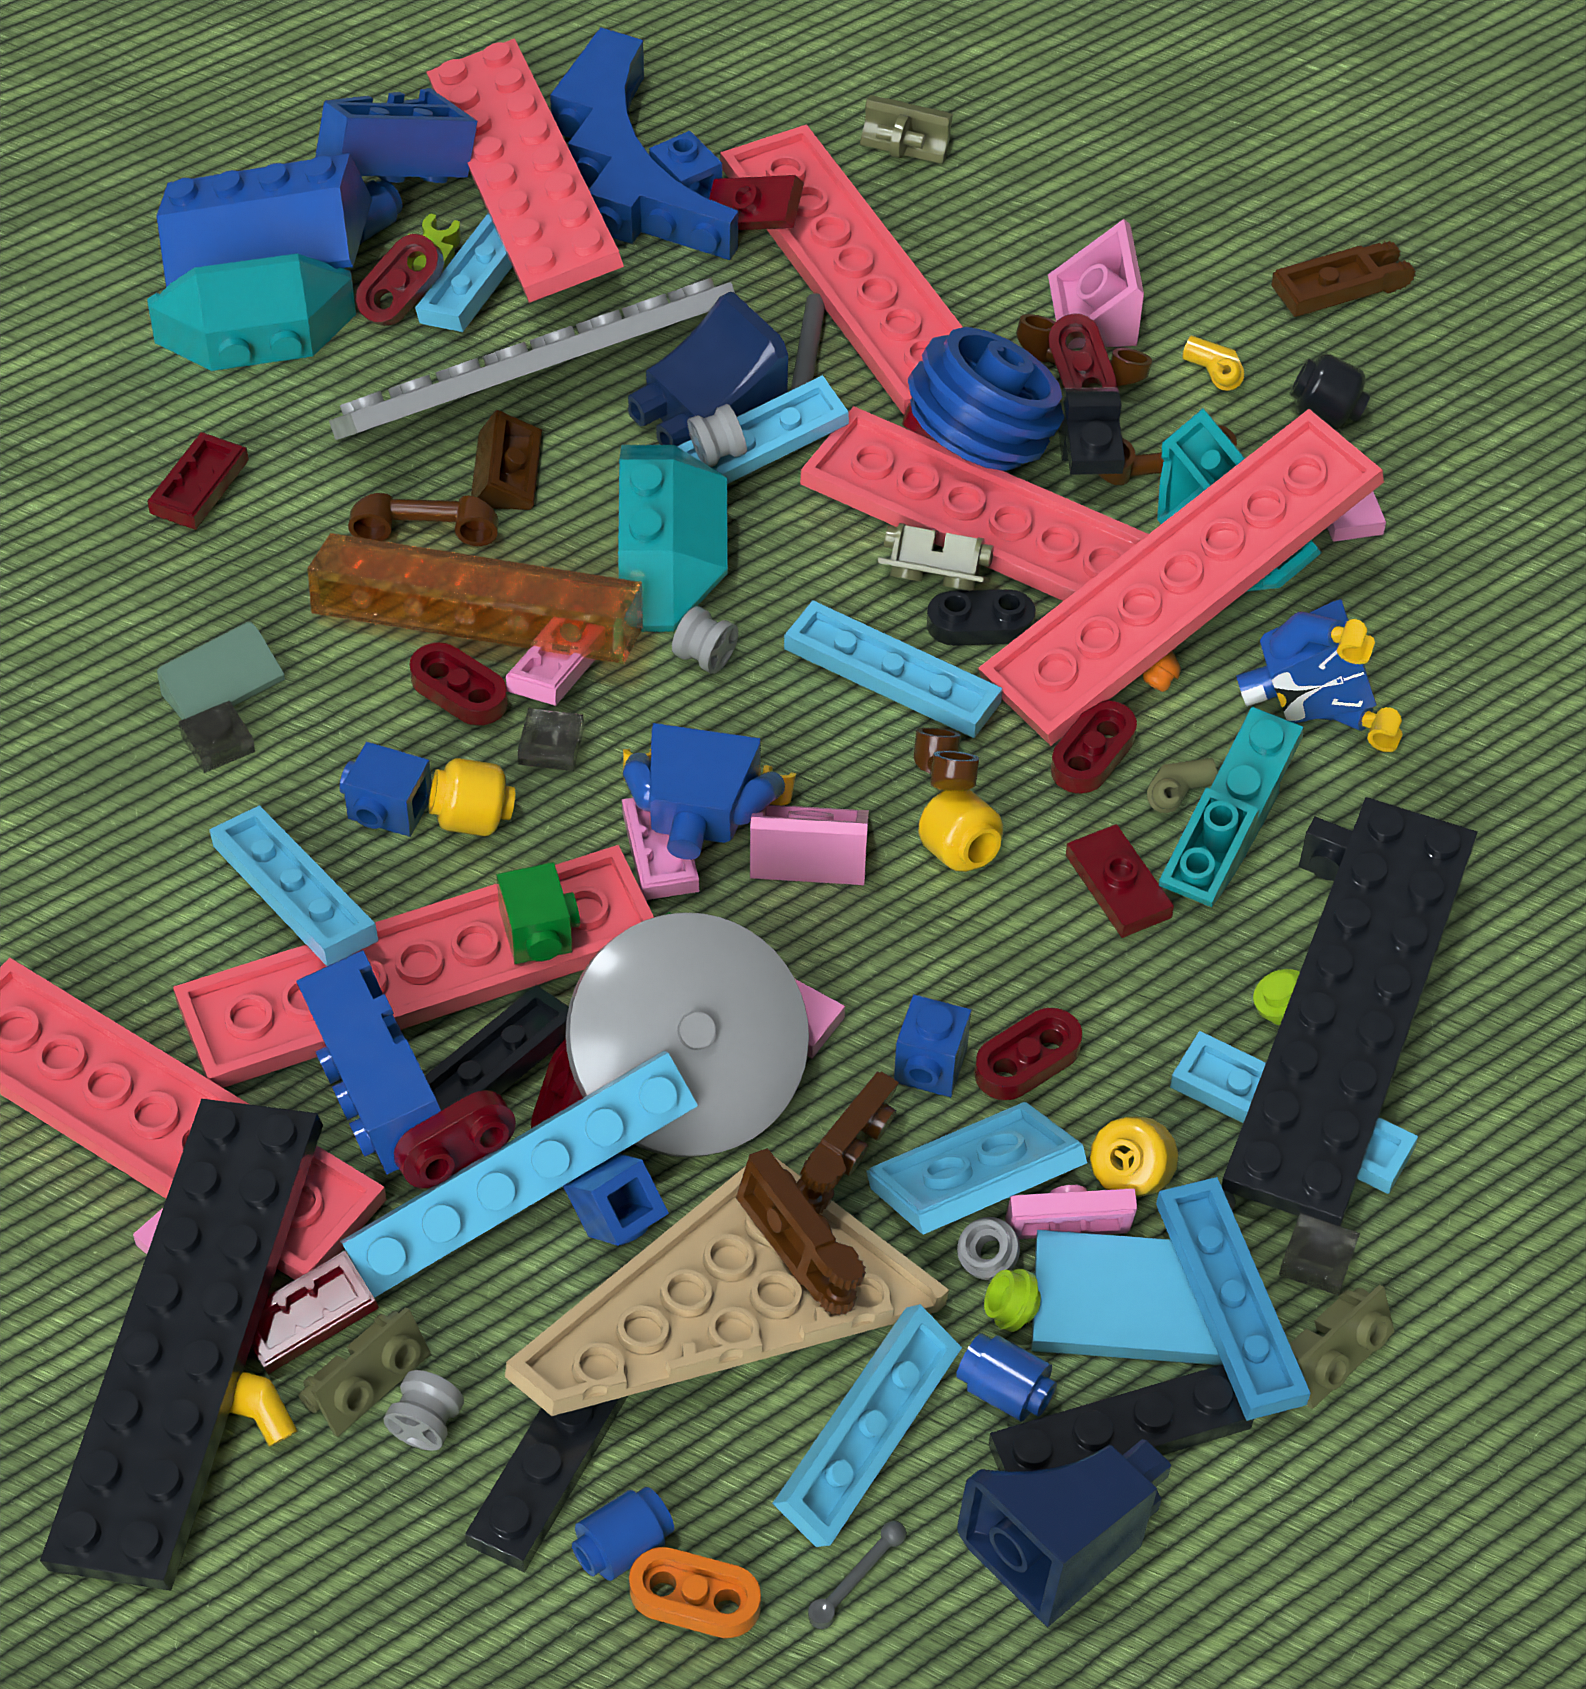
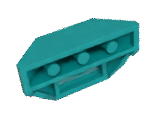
(252, 311)
(1194, 461)
(670, 530)

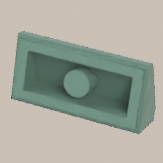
(219, 672)

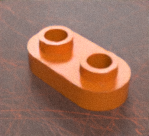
(698, 1588)

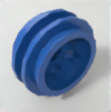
(985, 398)

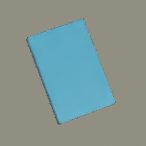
(975, 1167)
(1117, 1300)

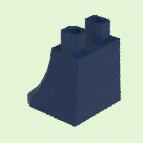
(724, 361)
(1062, 1526)

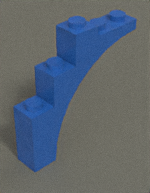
(623, 179)

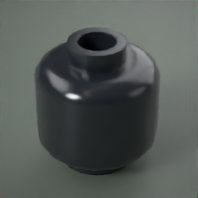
(1330, 390)

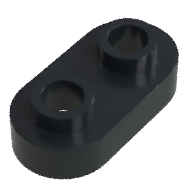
(979, 616)

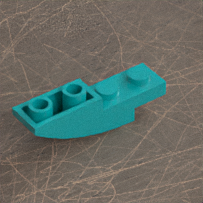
(1233, 808)

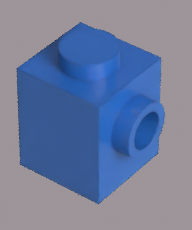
(688, 162)
(386, 789)
(932, 1045)
(616, 1200)

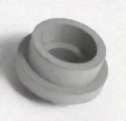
(974, 1238)

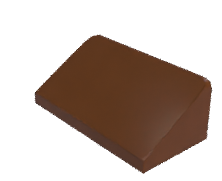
(507, 462)

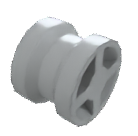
(717, 435)
(705, 639)
(423, 1410)

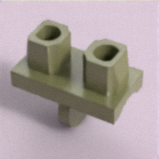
(906, 129)

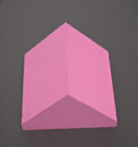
(1104, 286)
(809, 844)

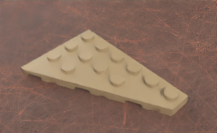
(706, 1303)

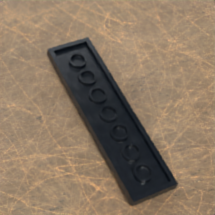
(1349, 1013)
(183, 1346)

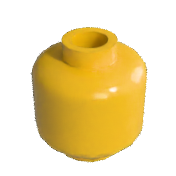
(471, 797)
(961, 830)
(1151, 1148)

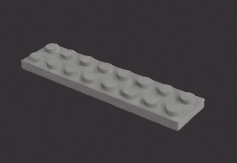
(518, 361)

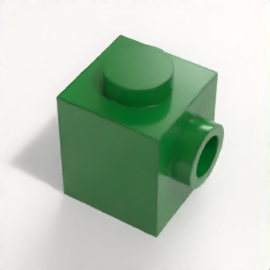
(536, 913)

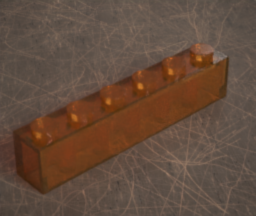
(476, 598)

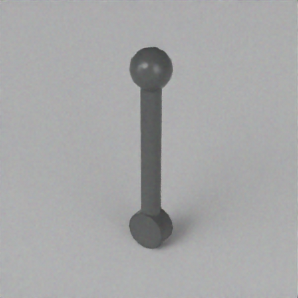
(822, 1611)

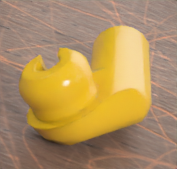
(1219, 361)
(259, 1400)

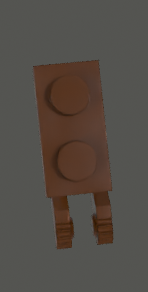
(1342, 277)
(844, 1143)
(800, 1234)

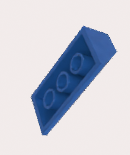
(264, 213)

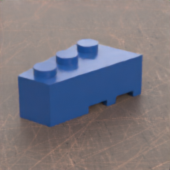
(399, 137)
(368, 1055)

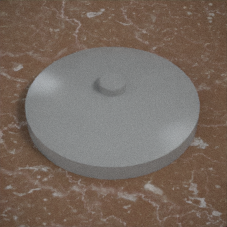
(712, 1003)

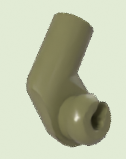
(1174, 781)

